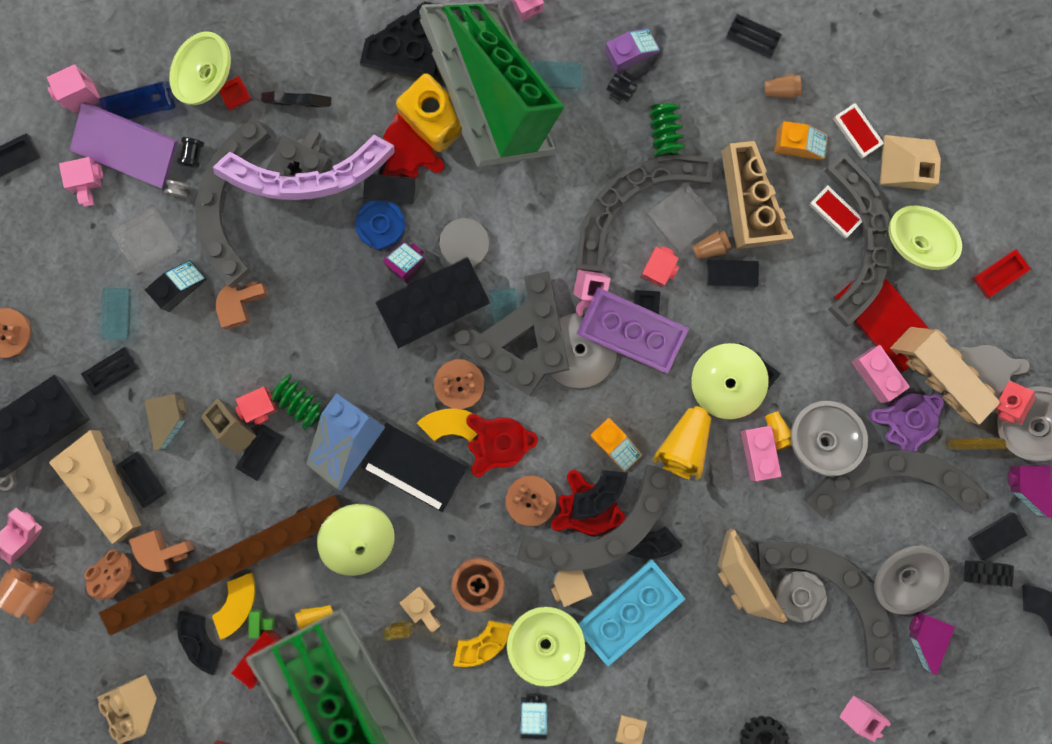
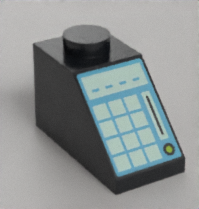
(175, 285)
(533, 717)

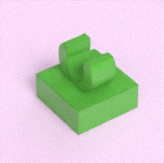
(258, 623)

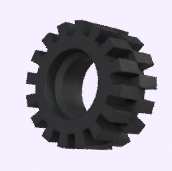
(988, 573)
(764, 724)

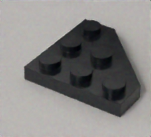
(401, 47)

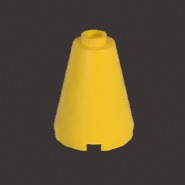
(686, 445)

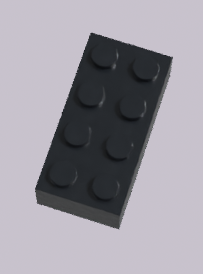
(432, 302)
(37, 422)

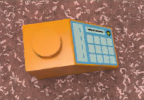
(800, 141)
(615, 444)

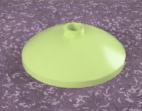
(200, 68)
(925, 237)
(728, 362)
(350, 529)
(551, 664)

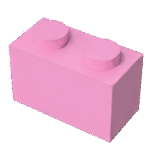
(72, 88)
(880, 374)
(761, 453)

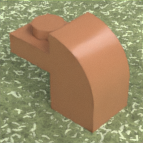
(232, 303)
(154, 555)

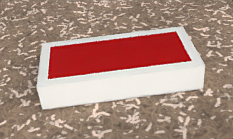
(858, 131)
(836, 212)

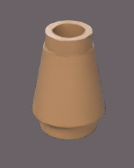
(785, 86)
(713, 245)

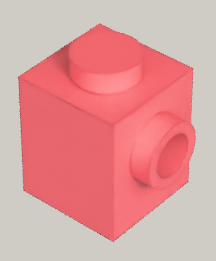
(660, 266)
(1015, 403)
(256, 406)

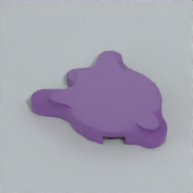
(910, 419)

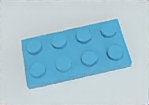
(630, 612)

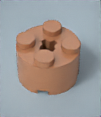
(465, 592)
(24, 596)

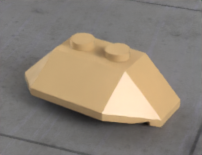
(745, 580)

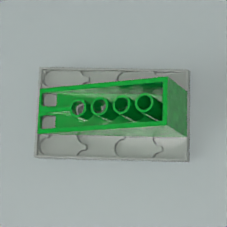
(490, 83)
(330, 687)

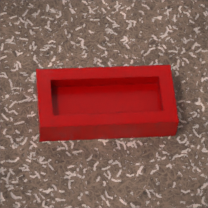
(1001, 273)

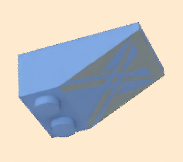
(342, 441)

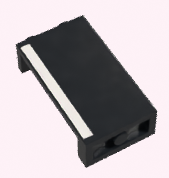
(414, 467)

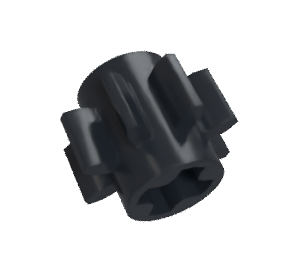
(621, 87)

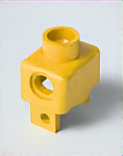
(436, 128)

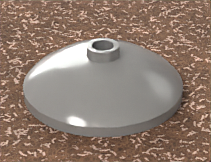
(585, 368)
(842, 431)
(1023, 439)
(911, 580)

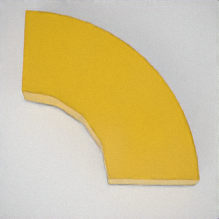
(446, 423)
(237, 607)
(484, 646)

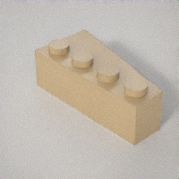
(752, 199)
(947, 373)
(95, 483)

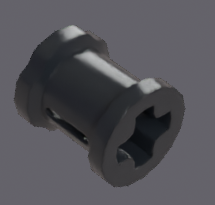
(190, 152)

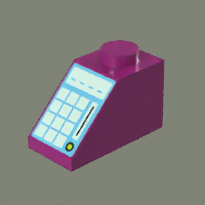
(405, 261)
(1032, 487)
(930, 640)

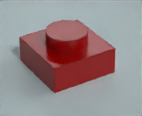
(235, 93)

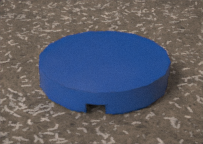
(380, 224)

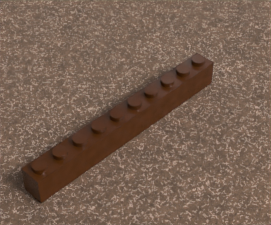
(218, 566)

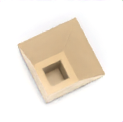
(909, 163)
(128, 709)

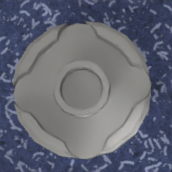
(462, 239)
(801, 596)

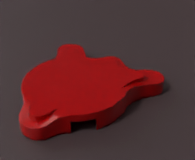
(410, 151)
(499, 443)
(594, 525)

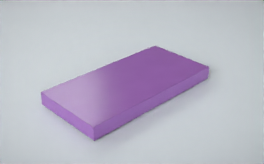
(123, 145)
(632, 330)

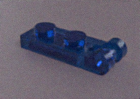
(139, 101)

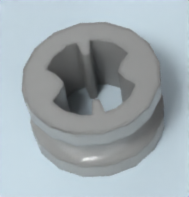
(176, 189)

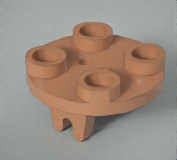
(16, 335)
(447, 386)
(520, 494)
(108, 575)

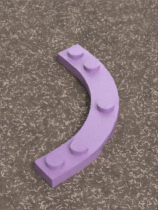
(305, 185)

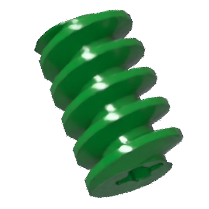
(665, 129)
(297, 402)

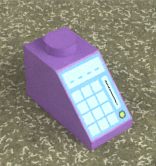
(630, 49)

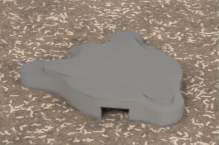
(993, 366)

